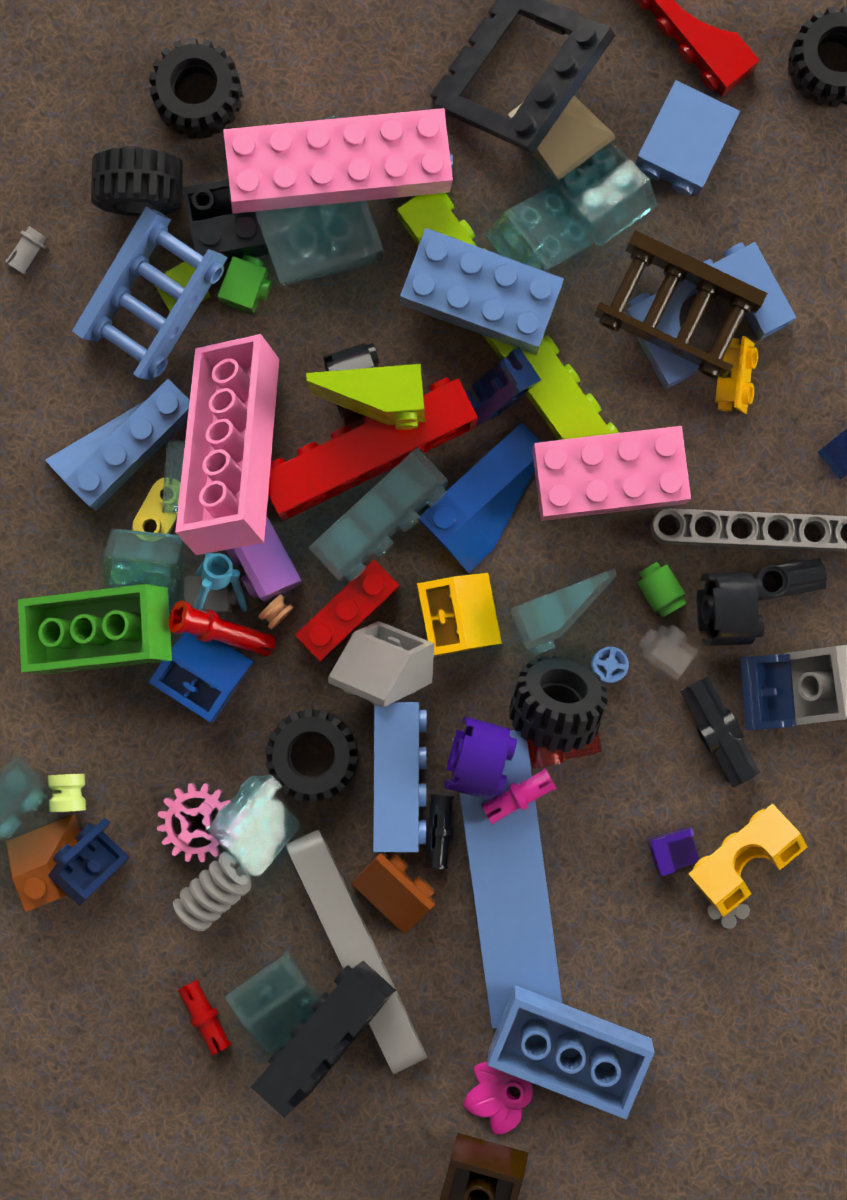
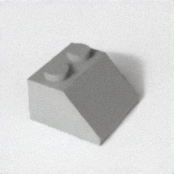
(819, 684)

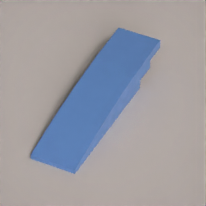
(511, 895)

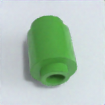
(661, 589)

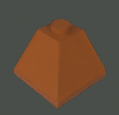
(32, 861)

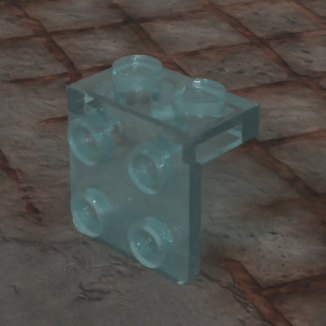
(254, 824)

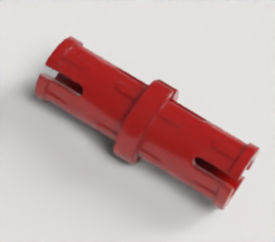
(204, 1017)

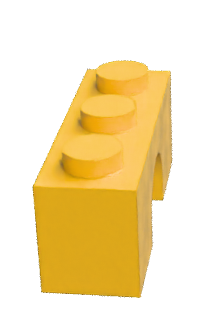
(766, 836)

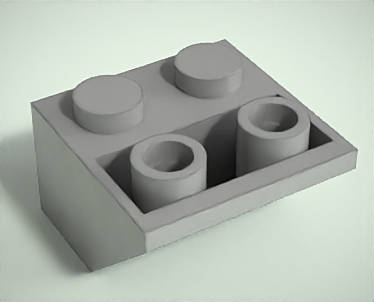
(383, 664)

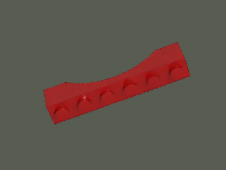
(716, 52)

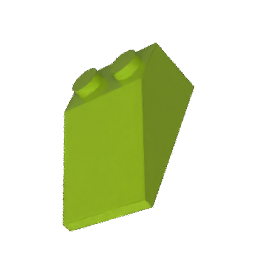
(380, 393)

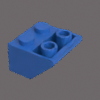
(201, 675)

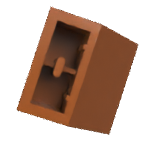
(395, 891)

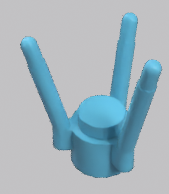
(216, 574)

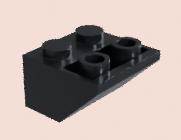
(215, 225)

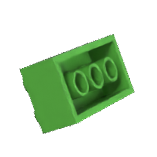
(94, 629)

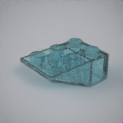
(604, 193)

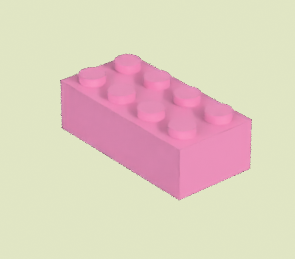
(611, 473)

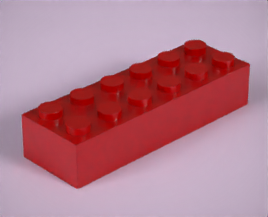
(366, 451)

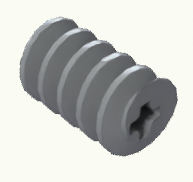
(212, 893)

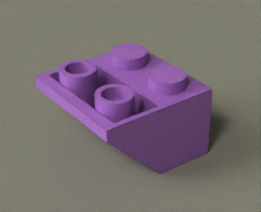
(266, 567)

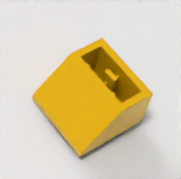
(459, 613)

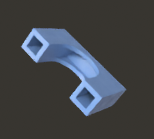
(740, 262)

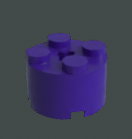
(479, 759)

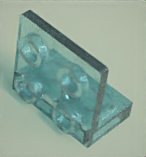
(539, 232)
(19, 792)

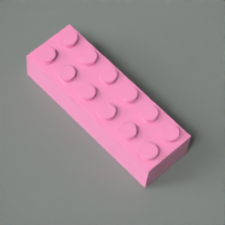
(338, 160)
(228, 446)

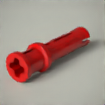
(208, 626)

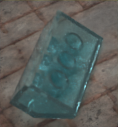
(379, 516)

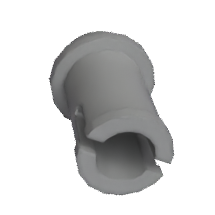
(26, 249)

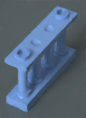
(115, 293)

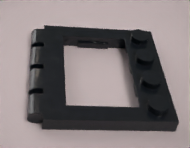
(552, 91)

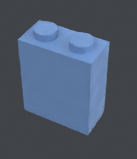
(686, 139)

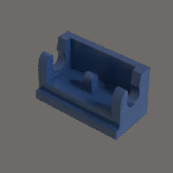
(503, 386)
(768, 692)

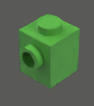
(245, 284)

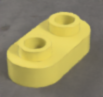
(152, 510)

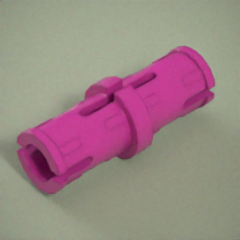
(518, 796)

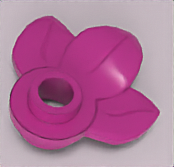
(494, 1100)

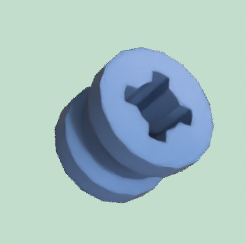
(615, 666)

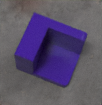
(673, 851)

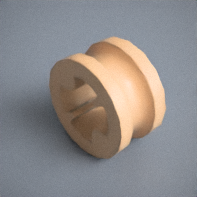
(275, 612)

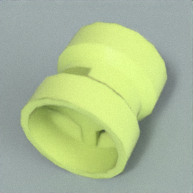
(66, 792)

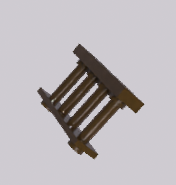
(709, 283)

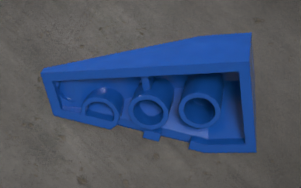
(483, 500)

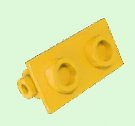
(737, 389)

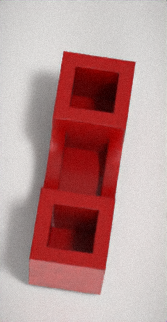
(347, 611)

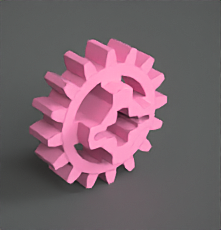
(179, 809)

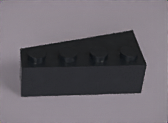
(323, 1038)

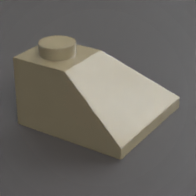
(571, 139)

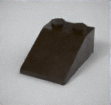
(483, 1171)

